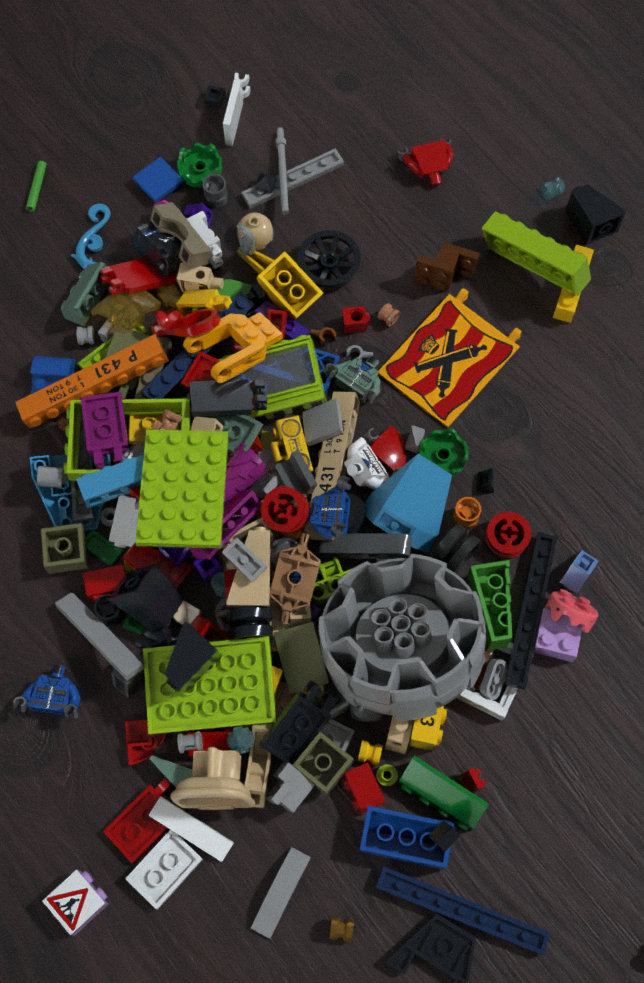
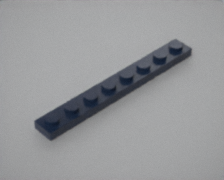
(179, 366)
(463, 910)

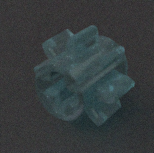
(241, 739)

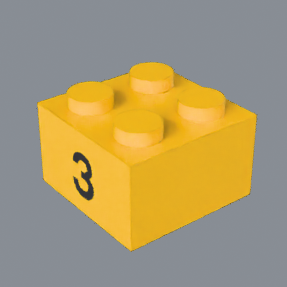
(426, 732)

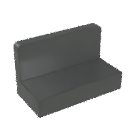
(296, 474)

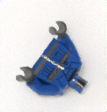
(331, 510)
(51, 694)

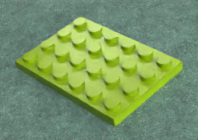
(182, 489)
(230, 694)

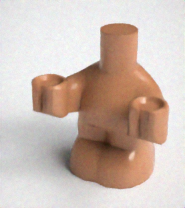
(169, 421)

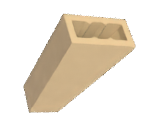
(243, 591)

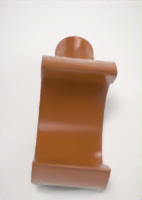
(319, 334)

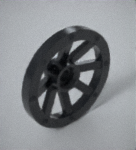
(330, 257)

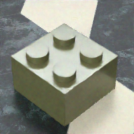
(64, 548)
(323, 763)

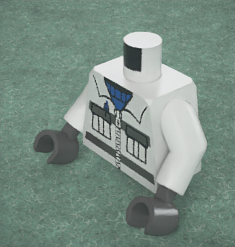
(364, 464)

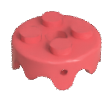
(576, 608)

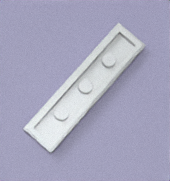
(191, 828)

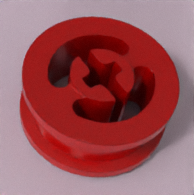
(295, 518)
(511, 524)

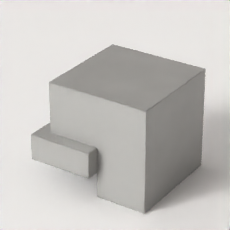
(290, 788)

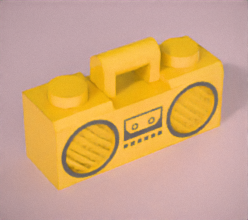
(291, 438)

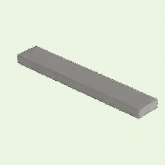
(296, 177)
(99, 636)

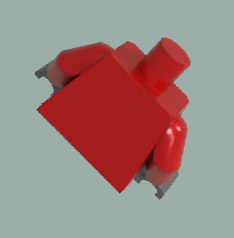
(429, 159)

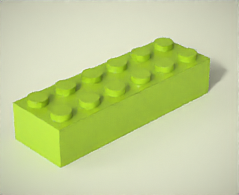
(537, 253)

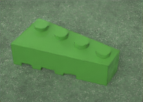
(492, 586)

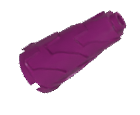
(242, 471)

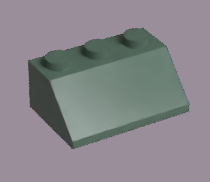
(84, 295)

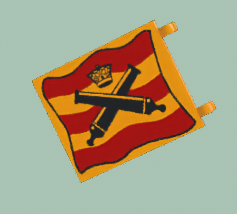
(449, 359)

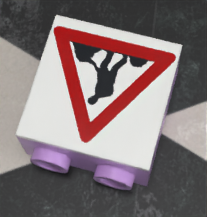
(76, 901)

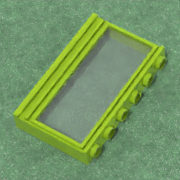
(289, 376)

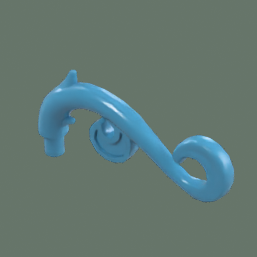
(90, 236)

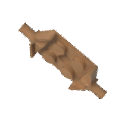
(291, 595)

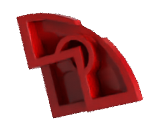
(390, 449)
(138, 741)

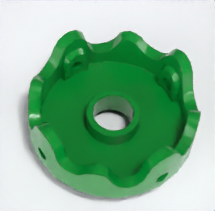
(196, 156)
(449, 442)

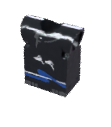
(158, 248)

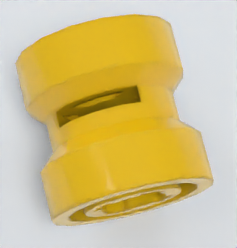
(370, 752)

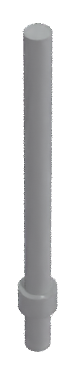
(281, 145)

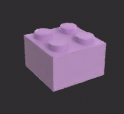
(558, 637)

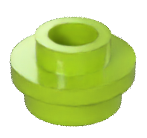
(387, 782)

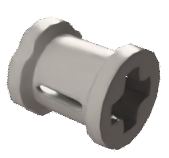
(190, 742)

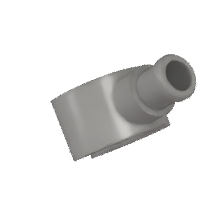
(363, 354)

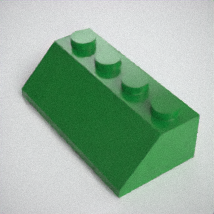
(442, 793)

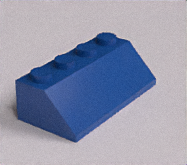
(402, 838)

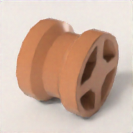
(388, 314)

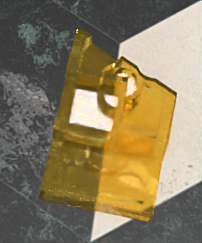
(126, 309)

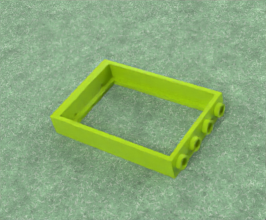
(131, 407)

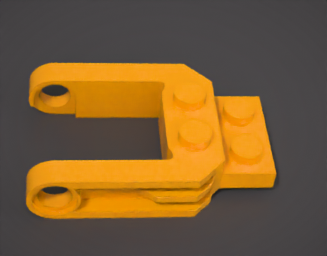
(251, 333)

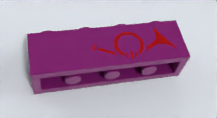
(235, 515)

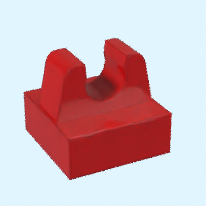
(471, 781)

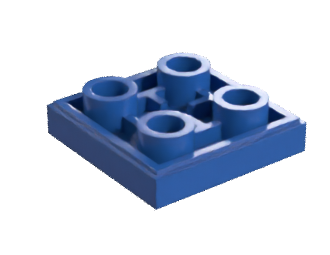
(158, 179)

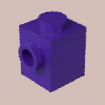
(208, 568)

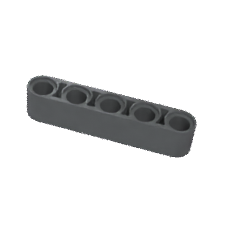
(366, 546)

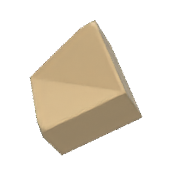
(186, 613)

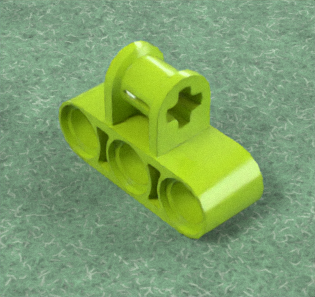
(330, 573)

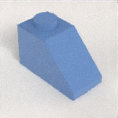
(579, 572)

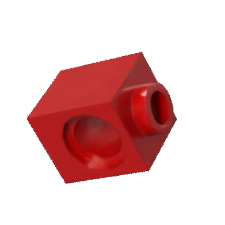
(352, 326)

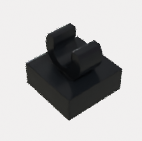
(258, 294)

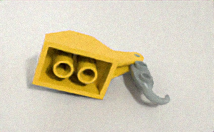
(281, 280)

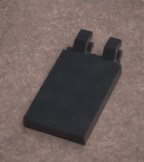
(227, 398)
(299, 723)

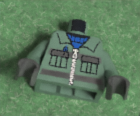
(357, 377)

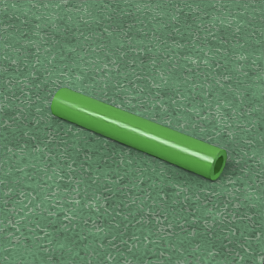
(36, 186)

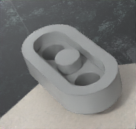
(493, 679)

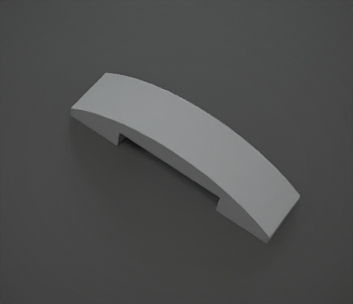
(280, 892)

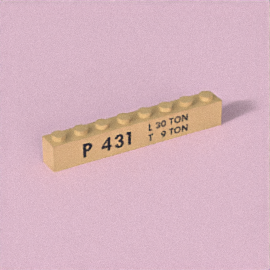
(334, 453)

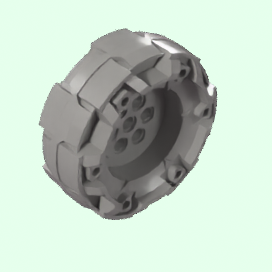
(384, 673)

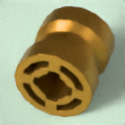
(341, 929)

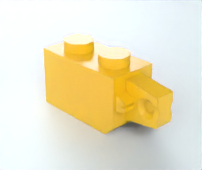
(201, 299)

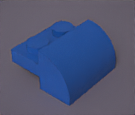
(49, 370)

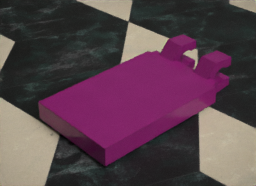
(104, 427)

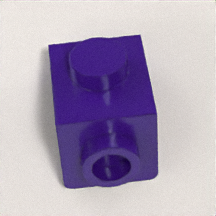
(191, 210)

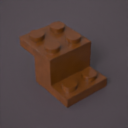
(450, 261)

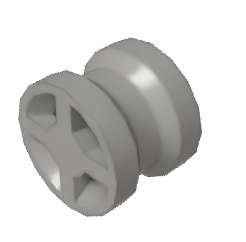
(85, 335)

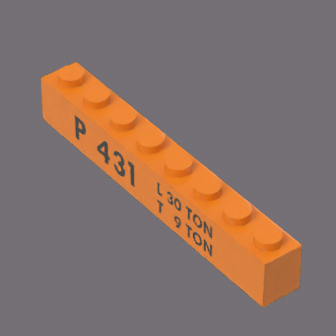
(92, 381)

